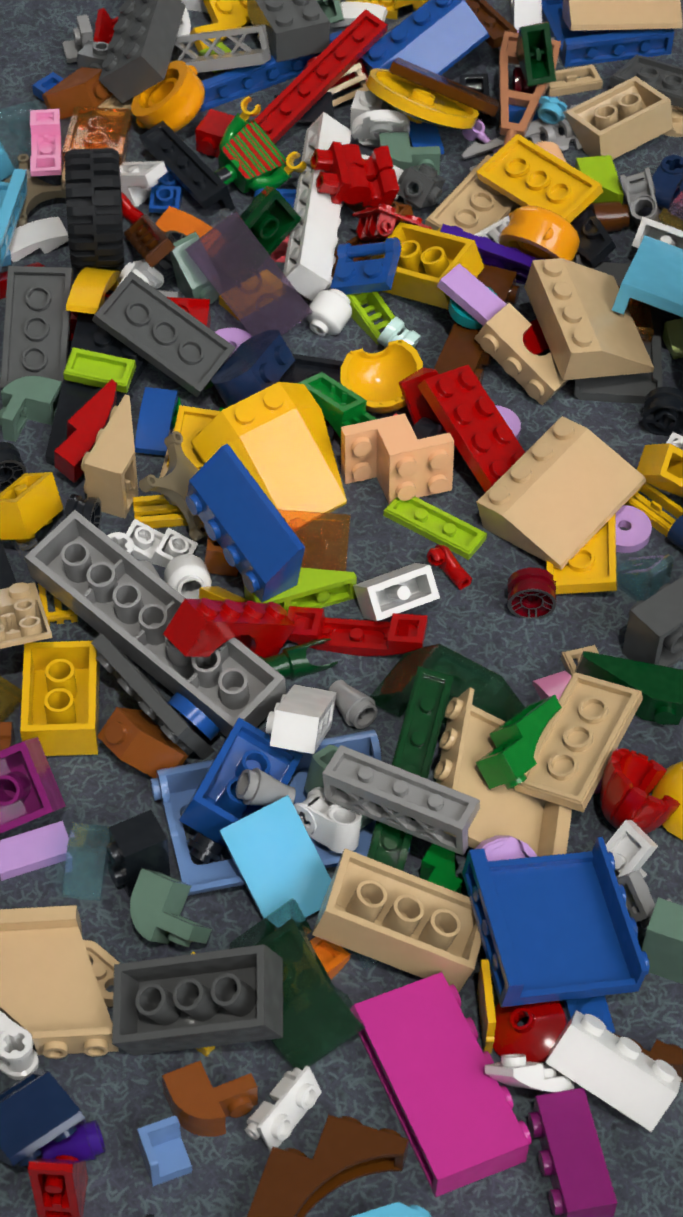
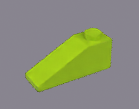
(314, 589)

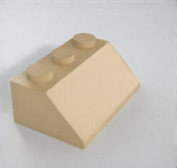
(621, 118)

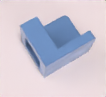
(163, 1150)

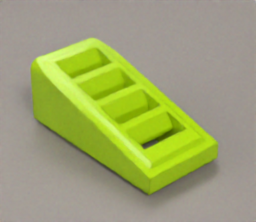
(361, 317)

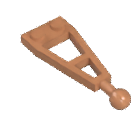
(517, 98)

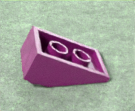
(26, 785)

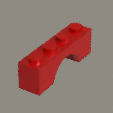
(206, 624)

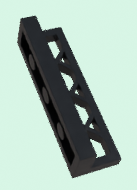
(186, 167)

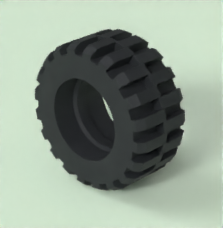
(94, 208)

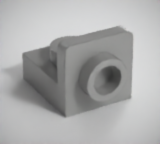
(81, 36)
(638, 897)

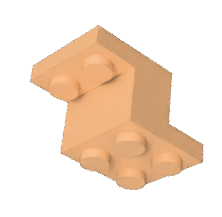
(397, 458)

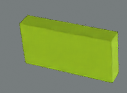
(98, 369)

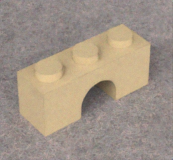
(504, 342)

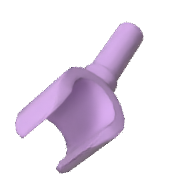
(477, 132)

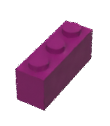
(572, 1155)

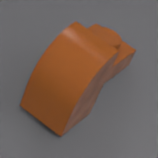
(201, 1106)

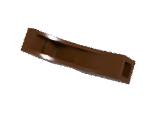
(344, 1153)

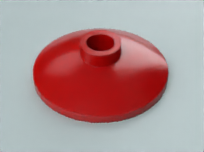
(534, 1038)

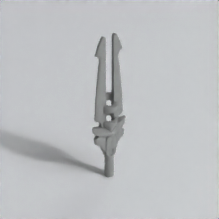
(533, 132)

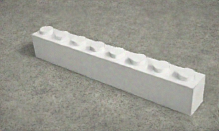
(315, 237)

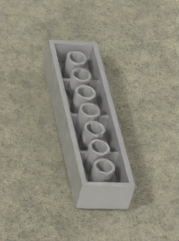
(134, 609)

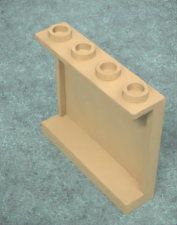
(502, 810)

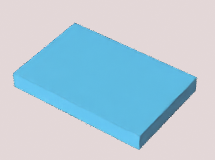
(277, 858)

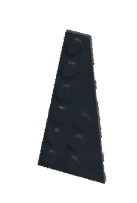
(75, 395)

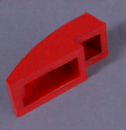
(82, 431)

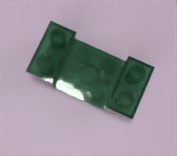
(490, 693)
(314, 1010)

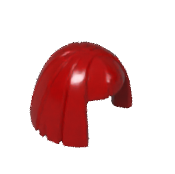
(626, 789)

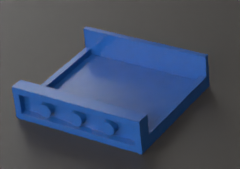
(603, 45)
(555, 926)

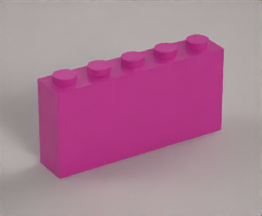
(438, 1084)

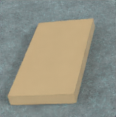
(472, 205)
(580, 741)

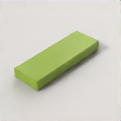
(436, 525)

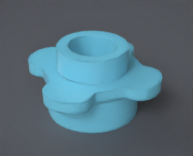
(551, 110)

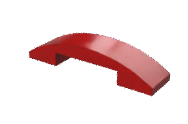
(358, 637)

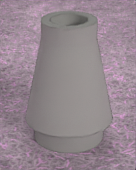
(355, 706)
(261, 789)

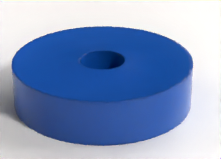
(194, 716)

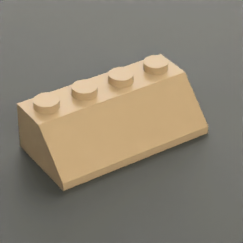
(622, 14)
(399, 920)

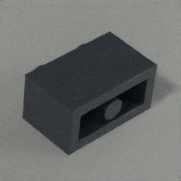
(134, 846)

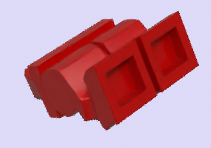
(355, 179)

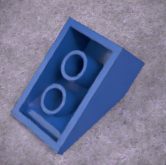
(215, 799)

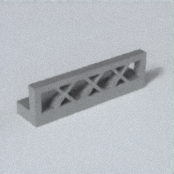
(224, 60)
(401, 797)

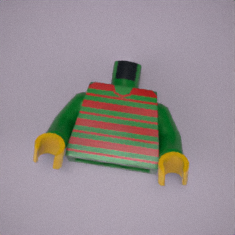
(251, 157)

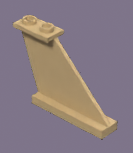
(51, 982)

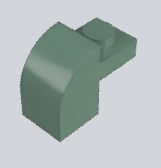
(405, 156)
(28, 399)
(158, 907)

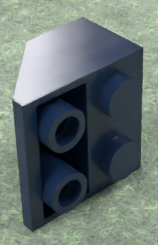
(34, 1115)

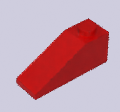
(58, 1186)

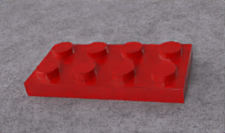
(473, 423)

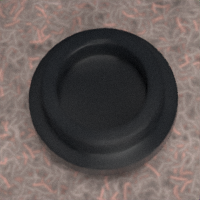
(205, 848)

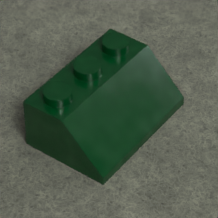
(270, 218)

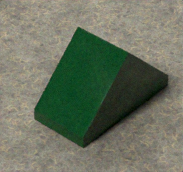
(536, 54)

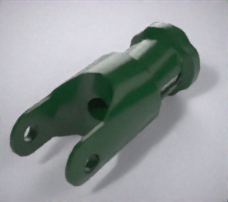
(293, 661)

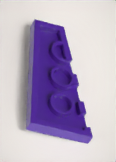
(497, 254)

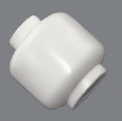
(330, 312)
(187, 574)

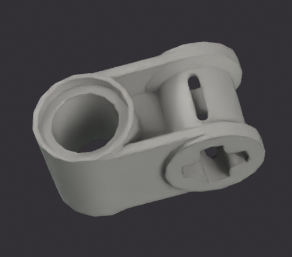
(640, 193)

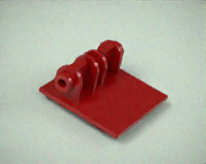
(382, 221)

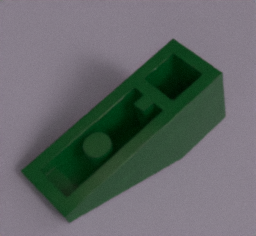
(659, 684)

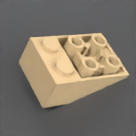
(112, 463)
(22, 616)

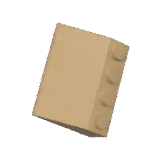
(579, 322)
(559, 493)

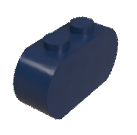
(253, 367)

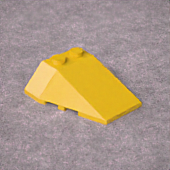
(282, 445)

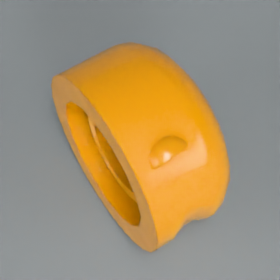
(172, 100)
(540, 233)

